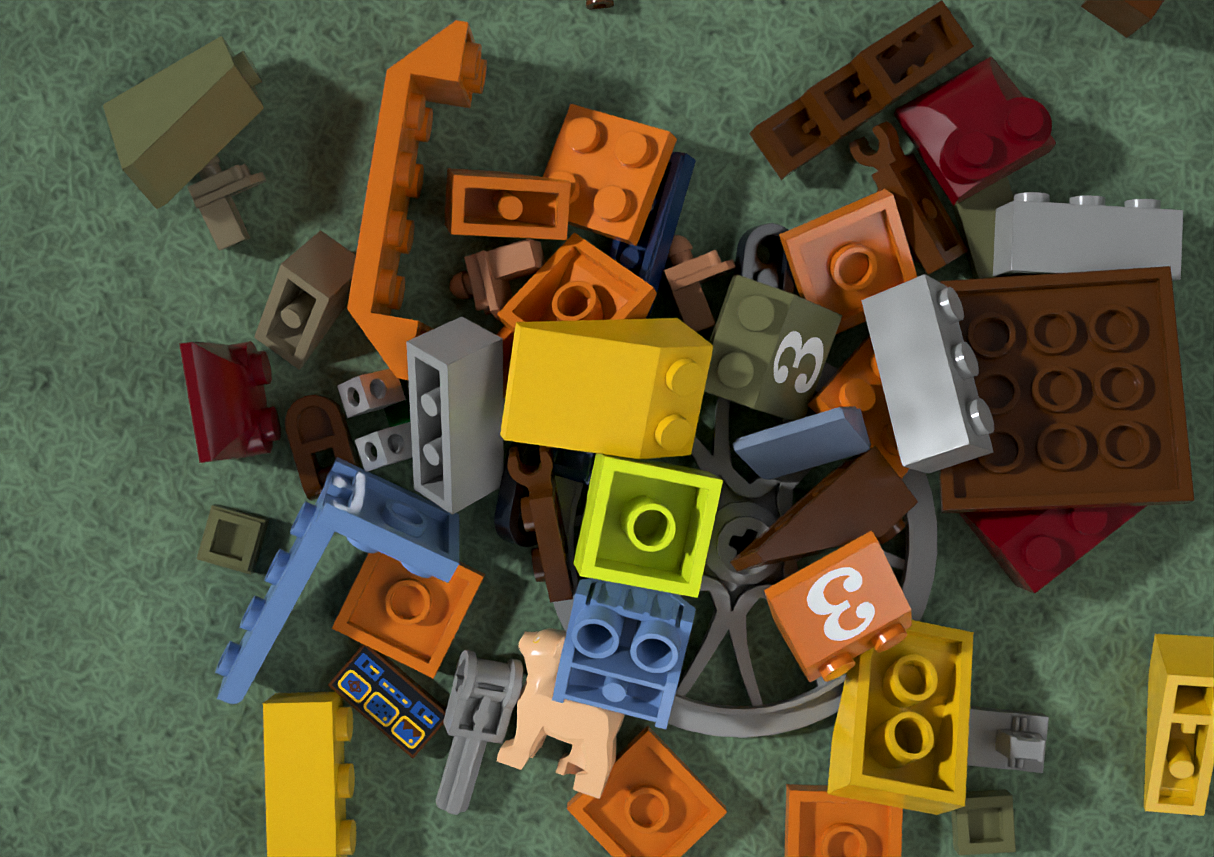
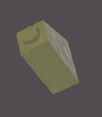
(183, 118)

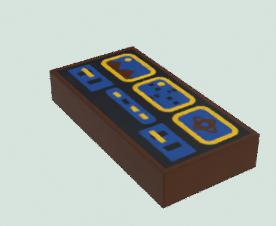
(389, 699)

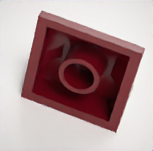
(976, 129)
(229, 400)

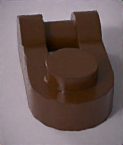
(314, 426)

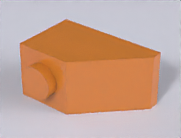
(506, 205)

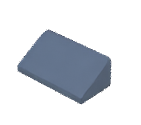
(805, 442)

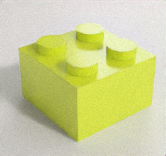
(647, 524)

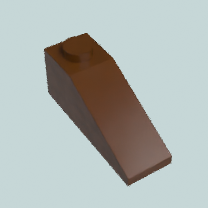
(845, 505)

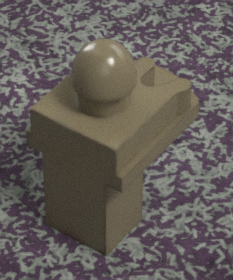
(215, 200)

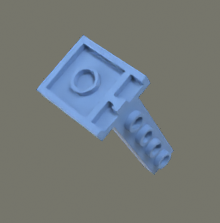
(374, 519)

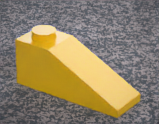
(1180, 724)

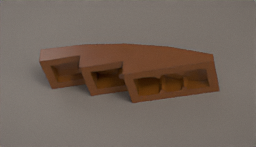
(861, 89)

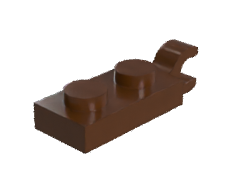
(926, 223)
(543, 515)

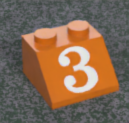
(840, 608)

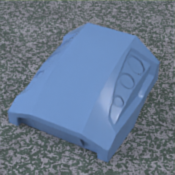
(624, 649)

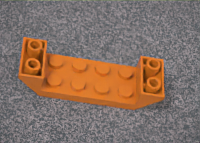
(440, 72)

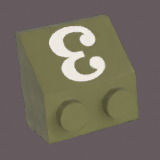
(769, 348)

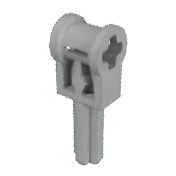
(475, 714)

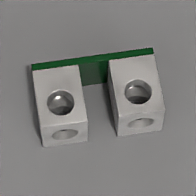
(377, 392)

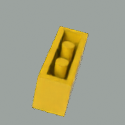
(308, 775)

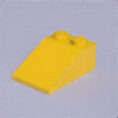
(607, 386)
(906, 723)

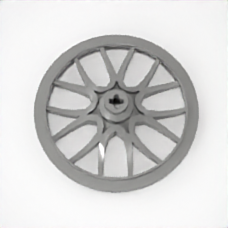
(734, 593)

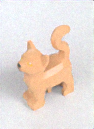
(586, 727)

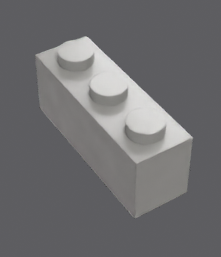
(1084, 236)
(928, 375)
(456, 413)

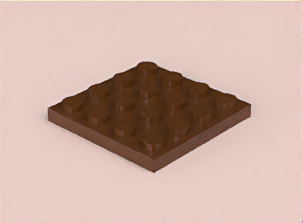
(1076, 391)

